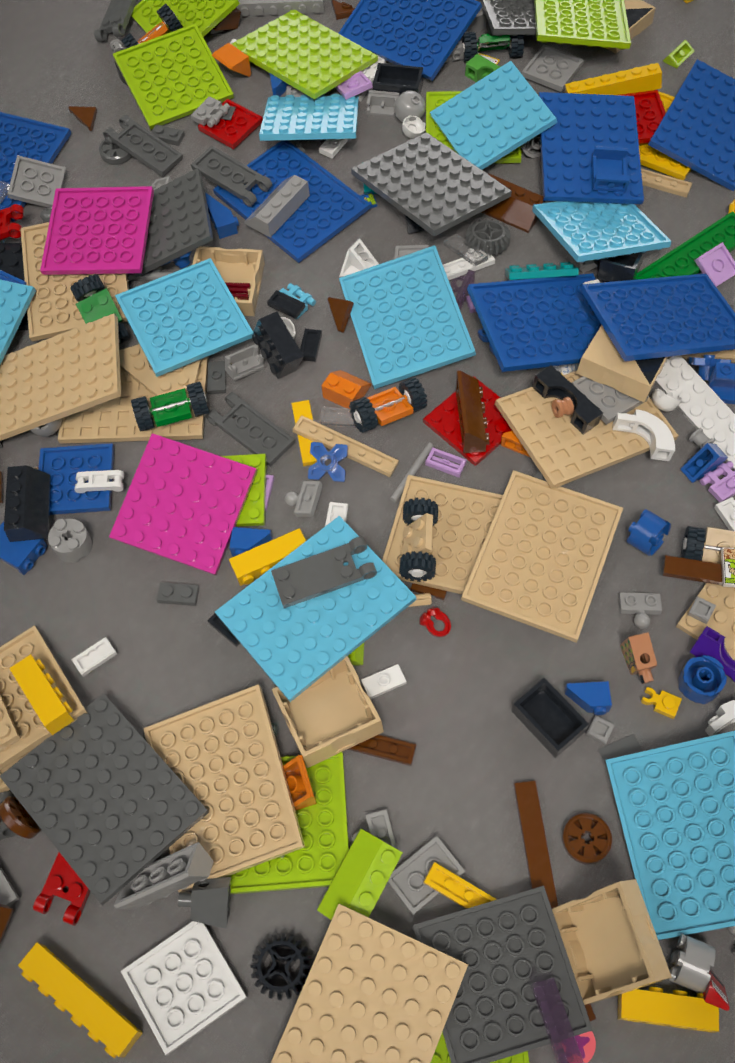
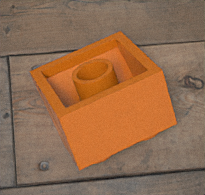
(344, 388)

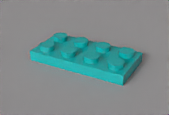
(547, 270)

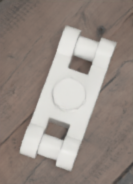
(99, 481)

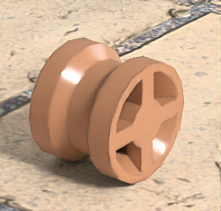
(562, 407)

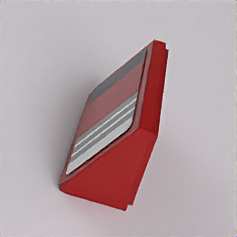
(715, 993)

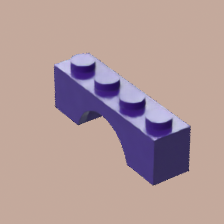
(713, 645)

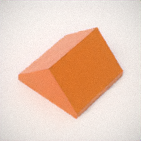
(233, 59)
(299, 783)

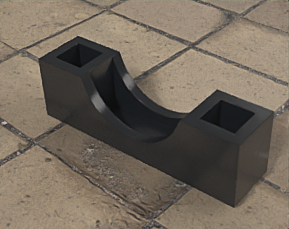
(553, 384)

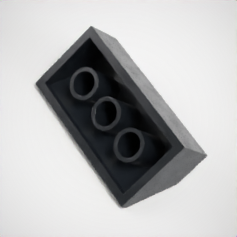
(27, 504)

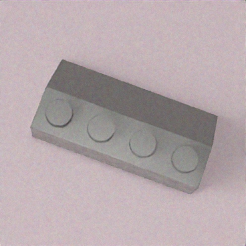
(279, 206)
(166, 877)

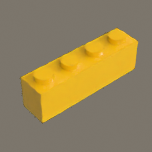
(260, 559)
(41, 694)
(668, 1009)

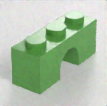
(479, 67)

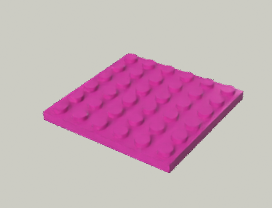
(97, 230)
(183, 504)

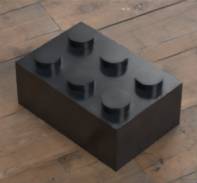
(398, 78)
(620, 267)
(277, 345)
(550, 717)

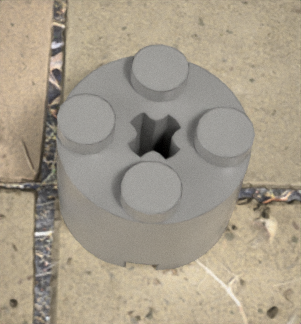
(70, 540)
(692, 963)

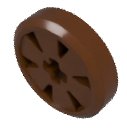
(18, 819)
(576, 846)

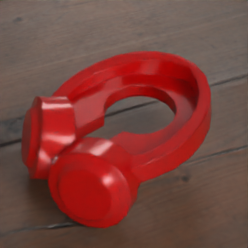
(425, 620)

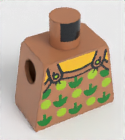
(639, 656)

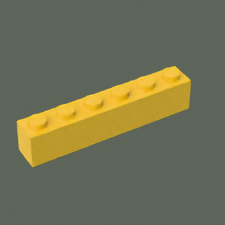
(622, 82)
(80, 1000)

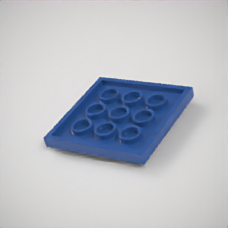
(63, 465)

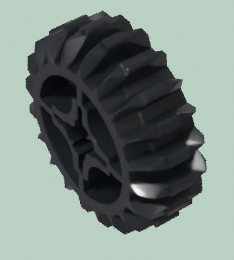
(271, 973)

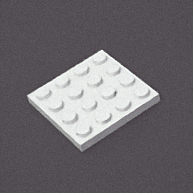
(183, 985)

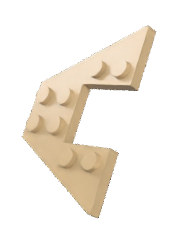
(136, 364)

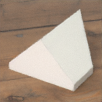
(357, 259)

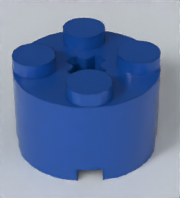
(648, 532)
(696, 689)

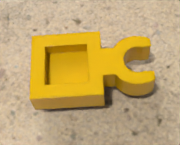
(664, 703)

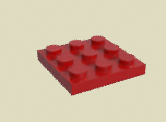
(233, 131)

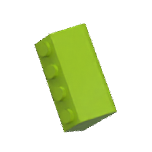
(361, 876)

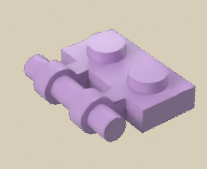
(723, 488)

